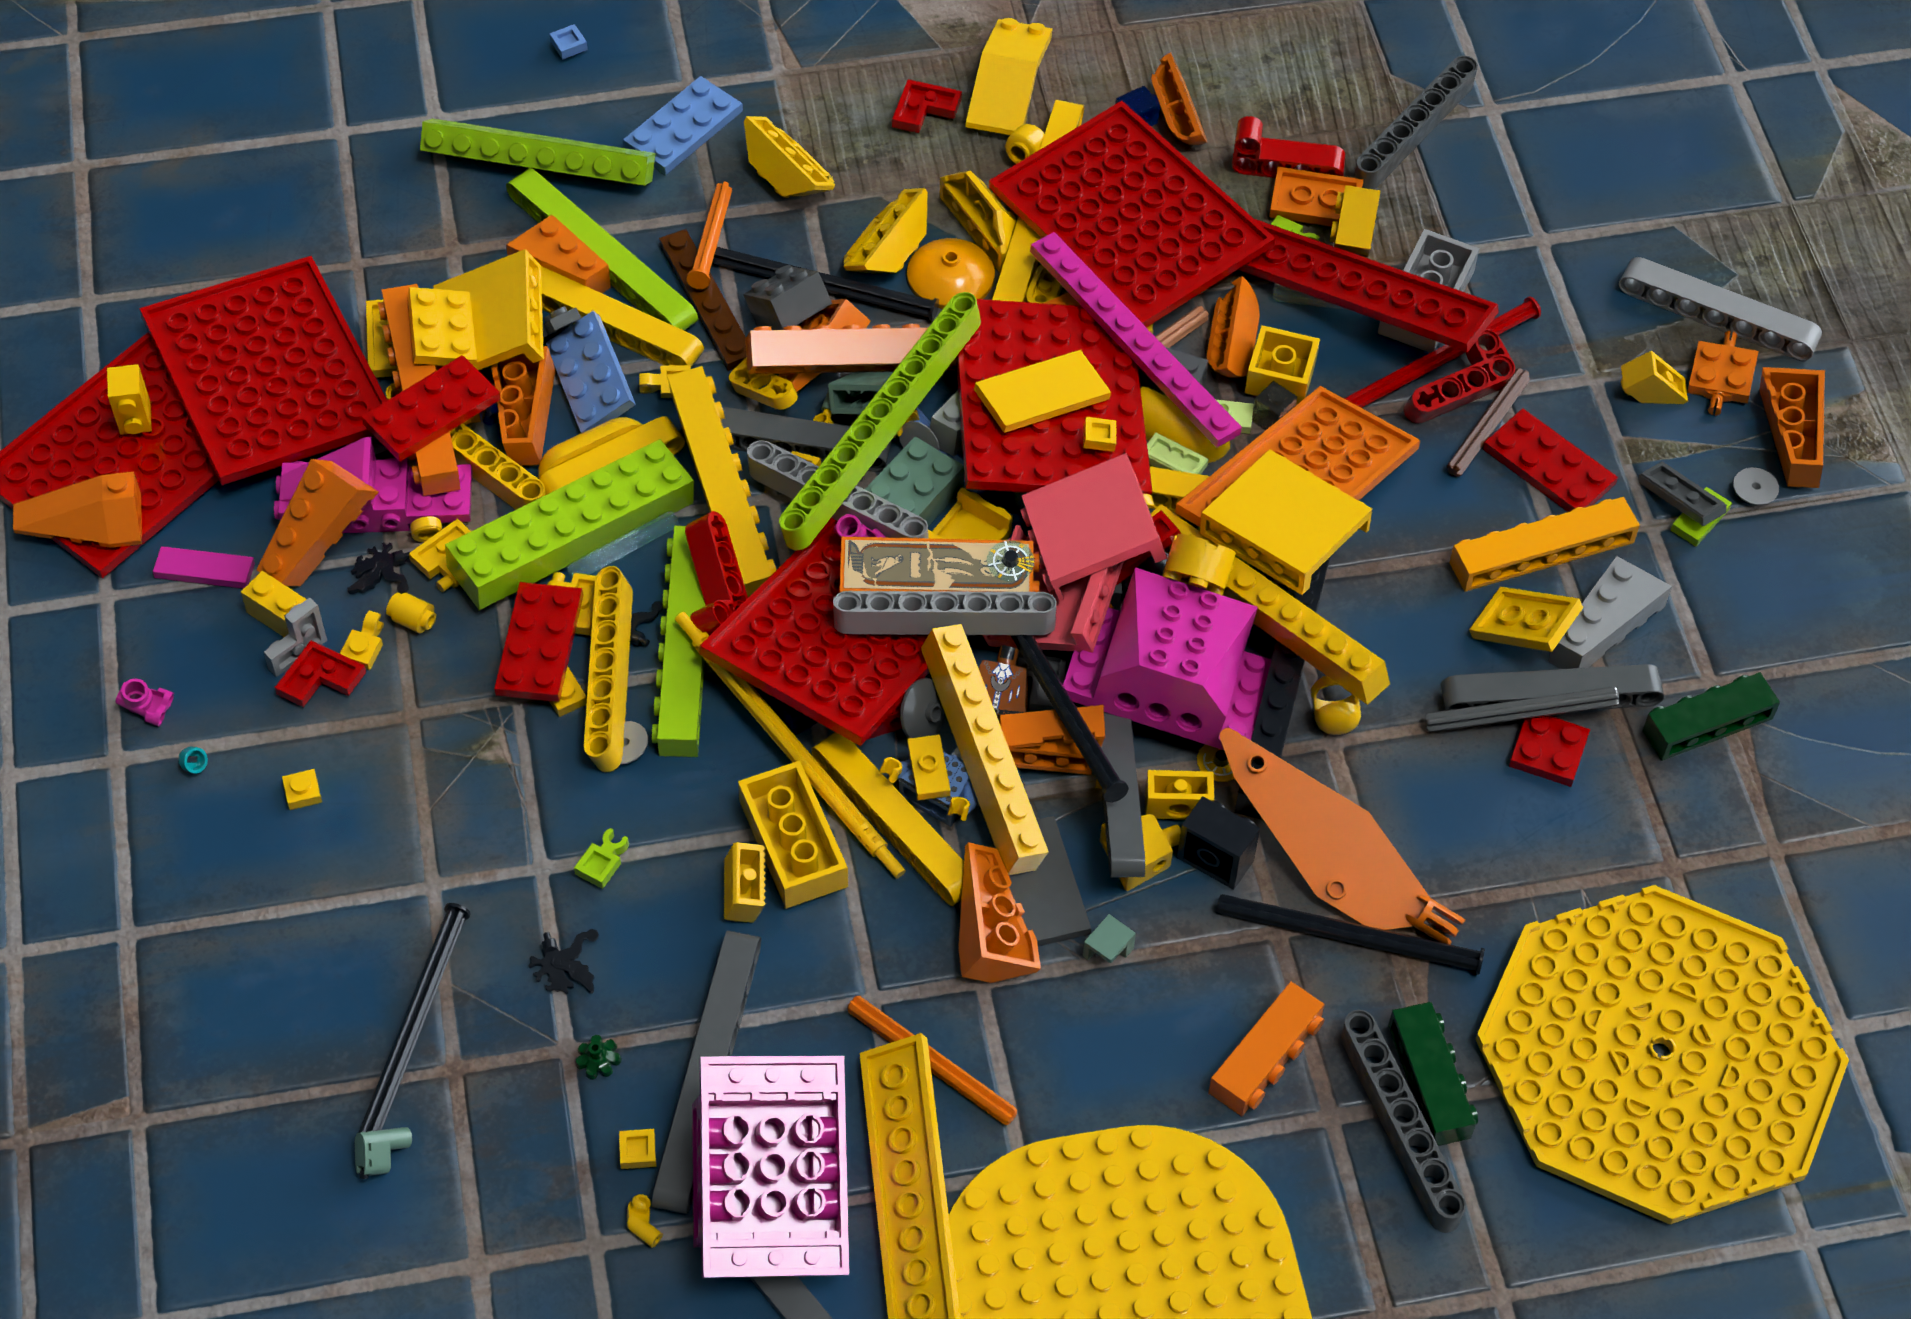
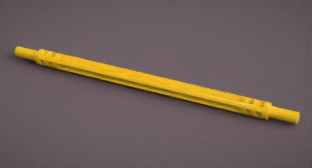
(796, 751)

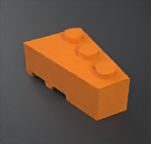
(563, 253)

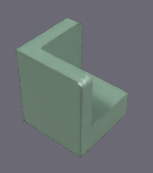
(1109, 940)

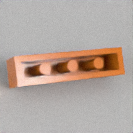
(1266, 1049)

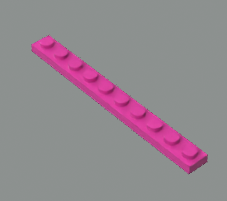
(1136, 340)

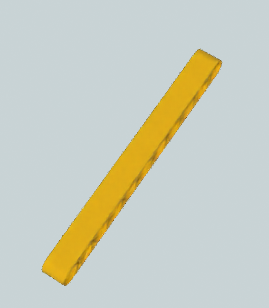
(1019, 262)

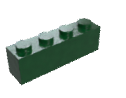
(1710, 715)
(1432, 1072)

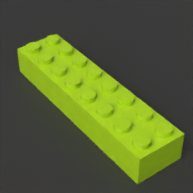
(568, 523)

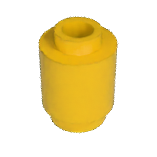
(411, 612)

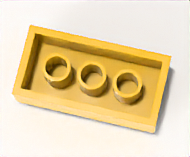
(795, 834)

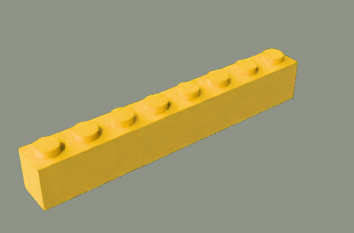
(719, 472)
(984, 749)

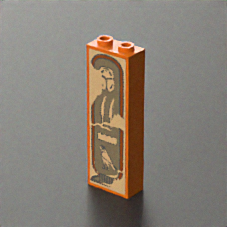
(924, 565)

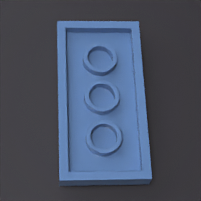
(684, 124)
(590, 372)

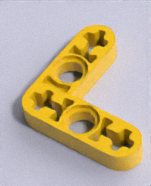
(767, 395)

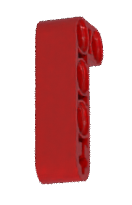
(1263, 156)
(1457, 383)
(716, 571)

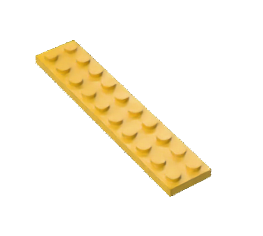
(909, 1181)

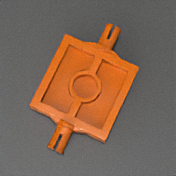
(1722, 372)

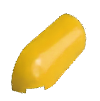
(1168, 420)
(586, 441)

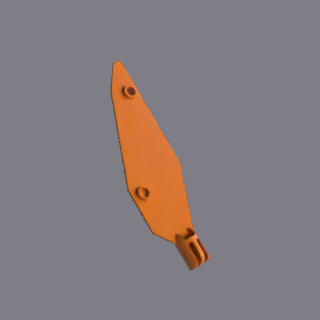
(1335, 844)

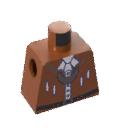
(1006, 682)

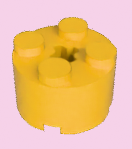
(1199, 563)

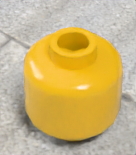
(1024, 142)

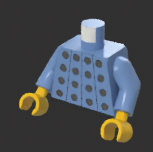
(962, 795)

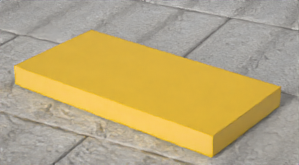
(1042, 391)

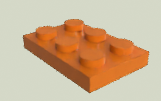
(1308, 195)

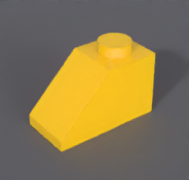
(1653, 381)

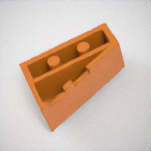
(1043, 743)

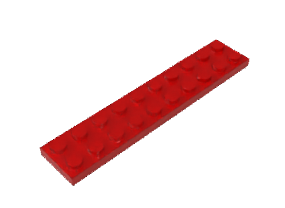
(1373, 289)

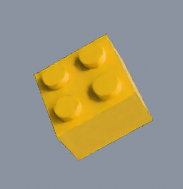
(1356, 221)
(1282, 358)

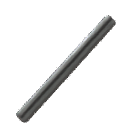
(1522, 709)

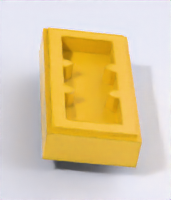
(928, 767)

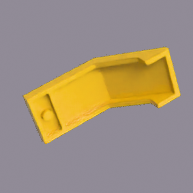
(1007, 76)

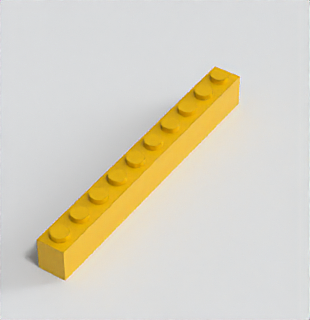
(1300, 627)

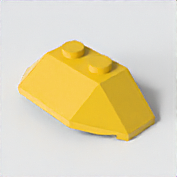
(783, 160)
(979, 213)
(891, 235)

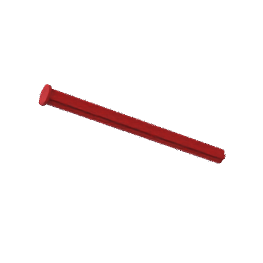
(1440, 356)

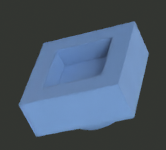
(568, 41)

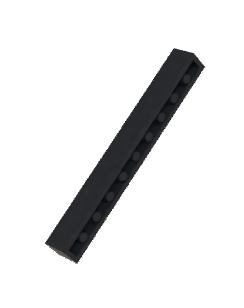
(1281, 692)

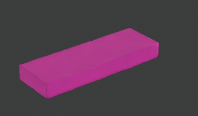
(203, 567)

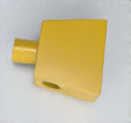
(1156, 846)

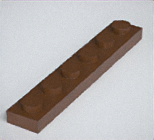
(707, 302)

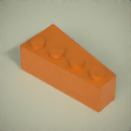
(524, 405)
(1796, 420)
(314, 521)

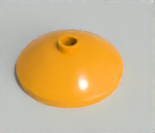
(950, 268)

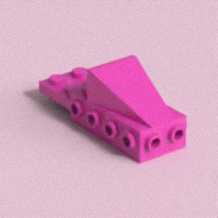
(398, 496)

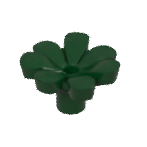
(598, 1057)

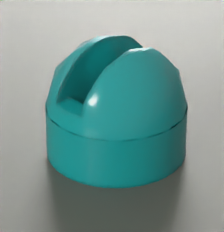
(193, 767)

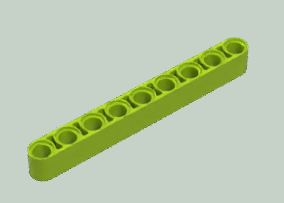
(626, 271)

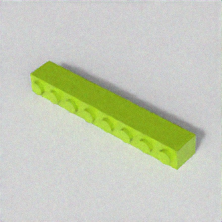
(537, 151)
(683, 667)

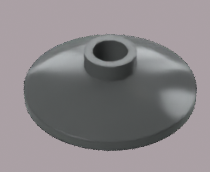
(921, 710)

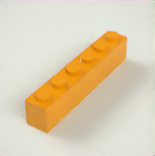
(1544, 543)

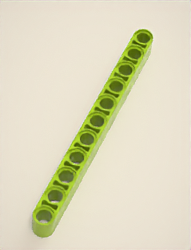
(879, 421)

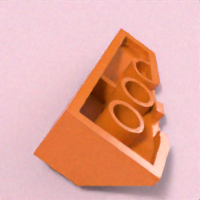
(837, 316)
(93, 510)
(992, 930)

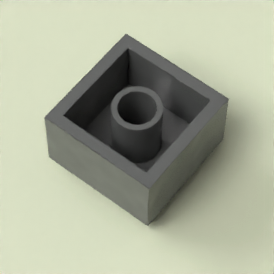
(787, 297)

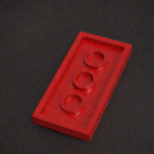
(430, 408)
(1549, 462)
(539, 642)

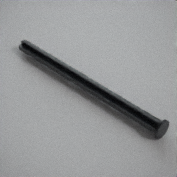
(833, 284)
(1112, 786)
(1351, 932)
(415, 1017)

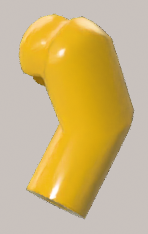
(638, 1220)

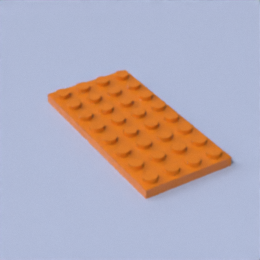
(1323, 437)

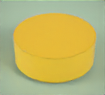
(425, 528)

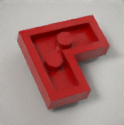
(924, 98)
(315, 667)

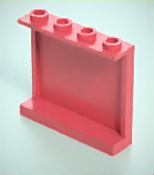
(1090, 522)
(1078, 615)

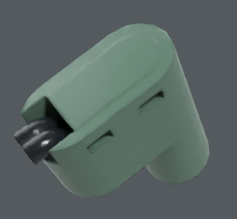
(375, 1148)

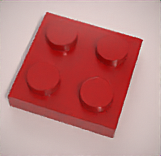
(1550, 748)

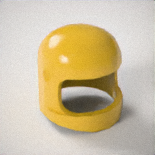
(1335, 716)

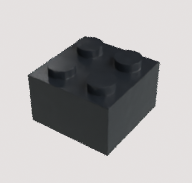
(1218, 842)

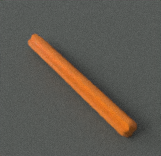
(940, 1065)

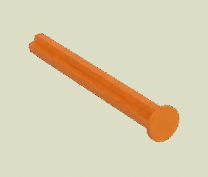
(699, 275)

